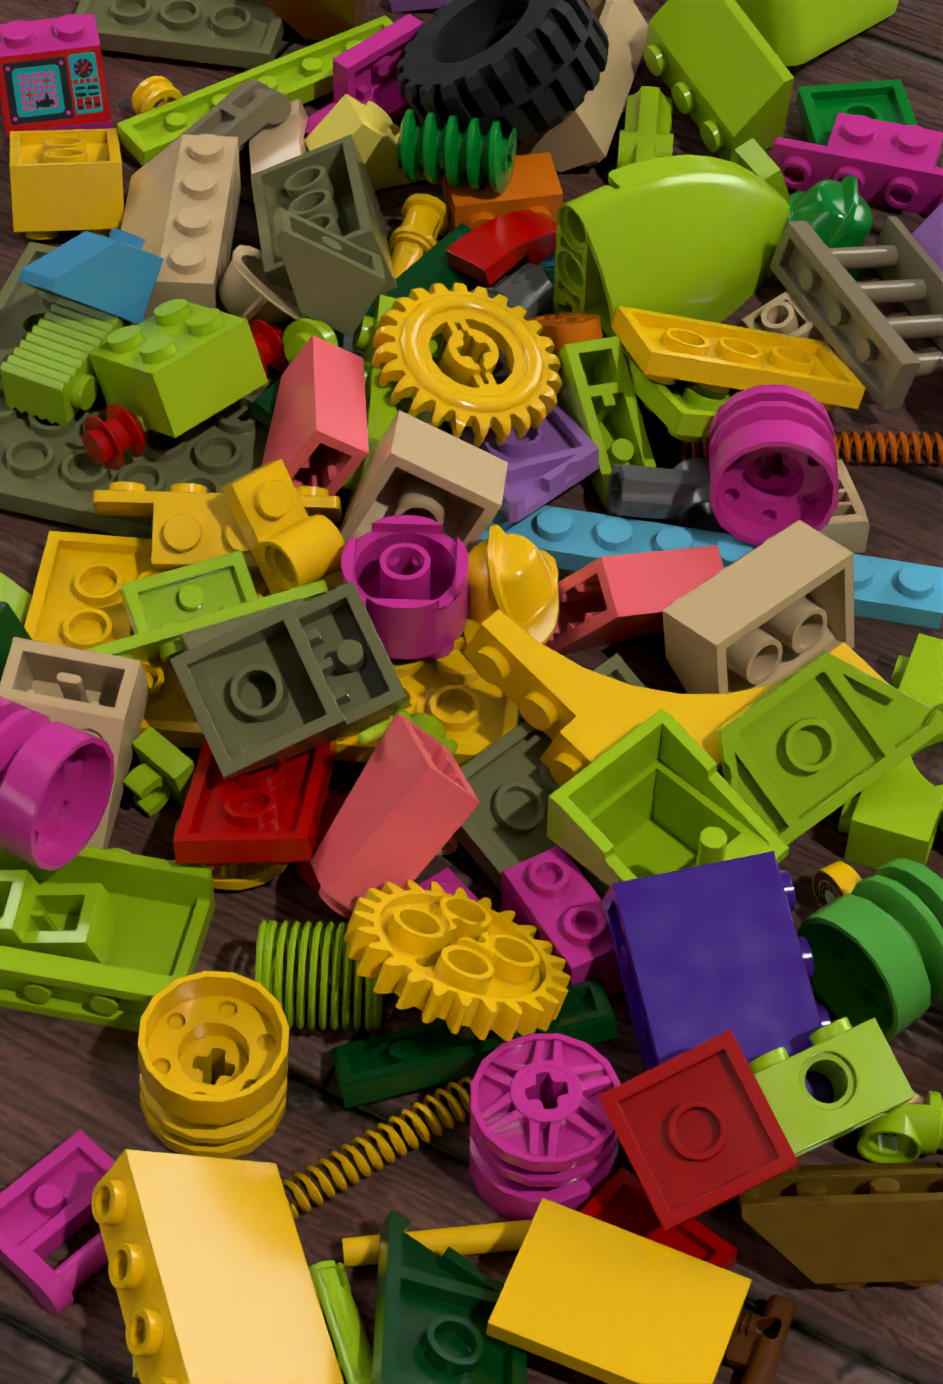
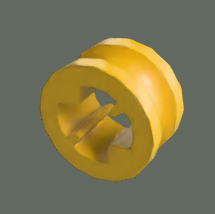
(151, 91)

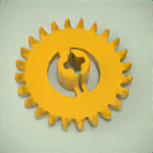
(463, 381)

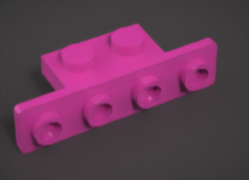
(370, 71)
(889, 159)

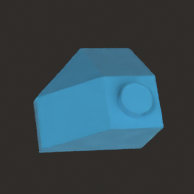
(99, 273)

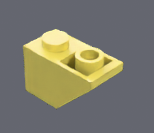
(373, 135)

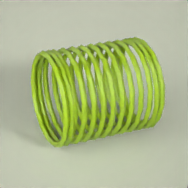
(270, 974)

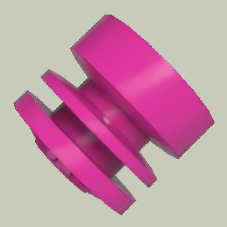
(771, 463)
(50, 786)
(541, 1125)

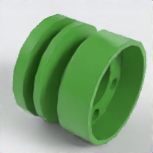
(881, 947)

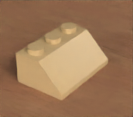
(763, 614)

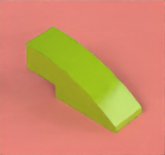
(56, 917)

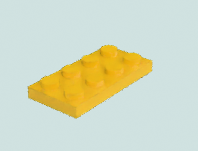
(733, 357)

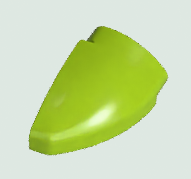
(668, 240)

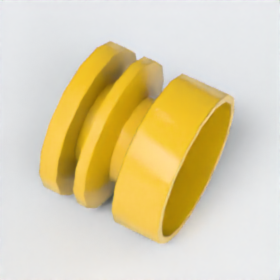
(208, 1033)

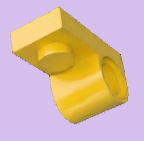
(280, 534)

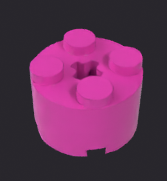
(411, 584)

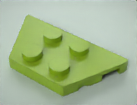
(819, 742)

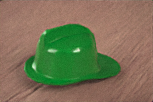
(834, 213)

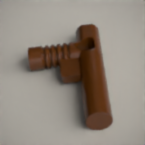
(753, 1350)

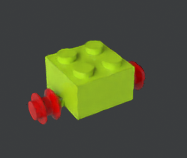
(175, 374)

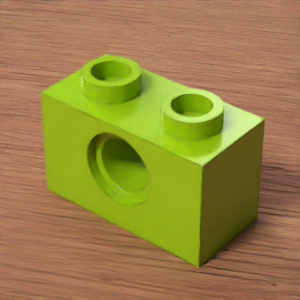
(863, 1077)

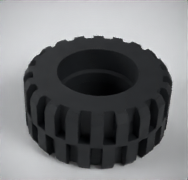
(504, 63)

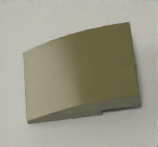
(290, 681)

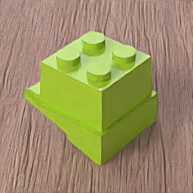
(654, 810)

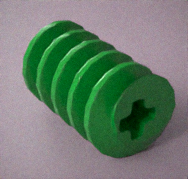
(456, 152)

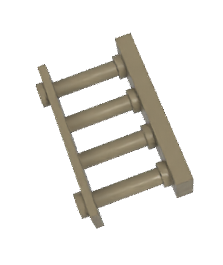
(846, 309)

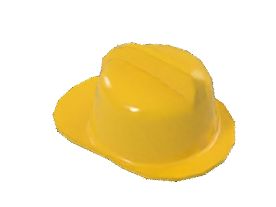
(515, 578)

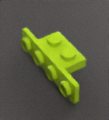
(189, 600)

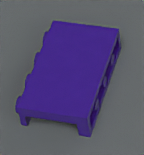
(713, 956)

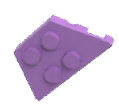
(540, 463)

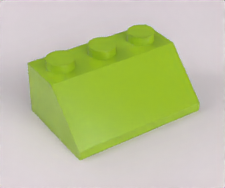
(720, 73)

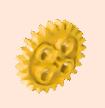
(456, 960)

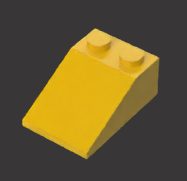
(66, 182)

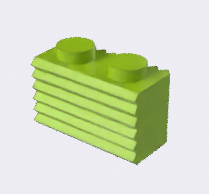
(52, 366)

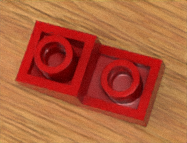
(501, 243)

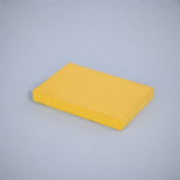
(616, 1303)

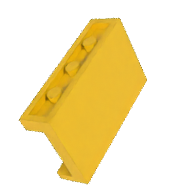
(211, 1272)

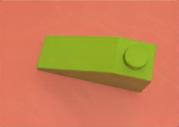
(604, 404)

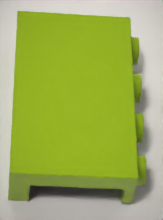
(155, 941)

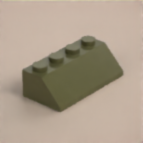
(328, 190)

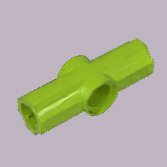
(646, 127)

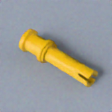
(422, 222)

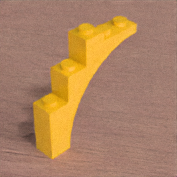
(592, 711)

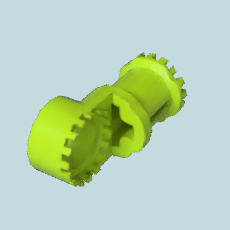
(917, 1128)

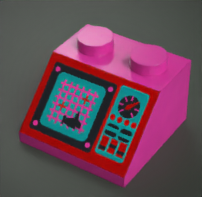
(52, 75)

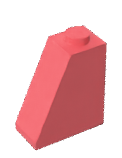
(320, 417)
(626, 595)
(393, 818)

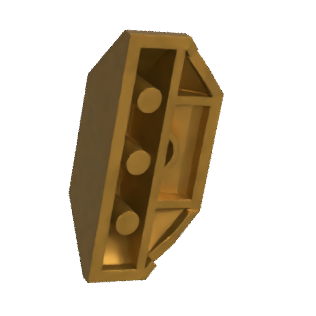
(854, 1221)

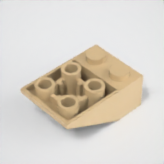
(87, 691)

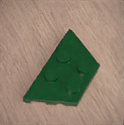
(436, 1317)

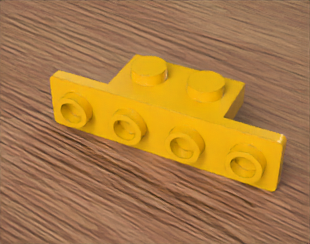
(195, 523)

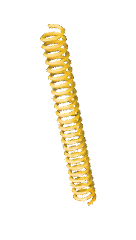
(384, 1147)

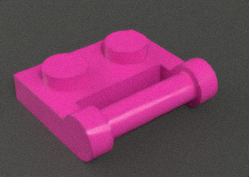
(44, 1212)

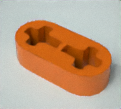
(569, 327)

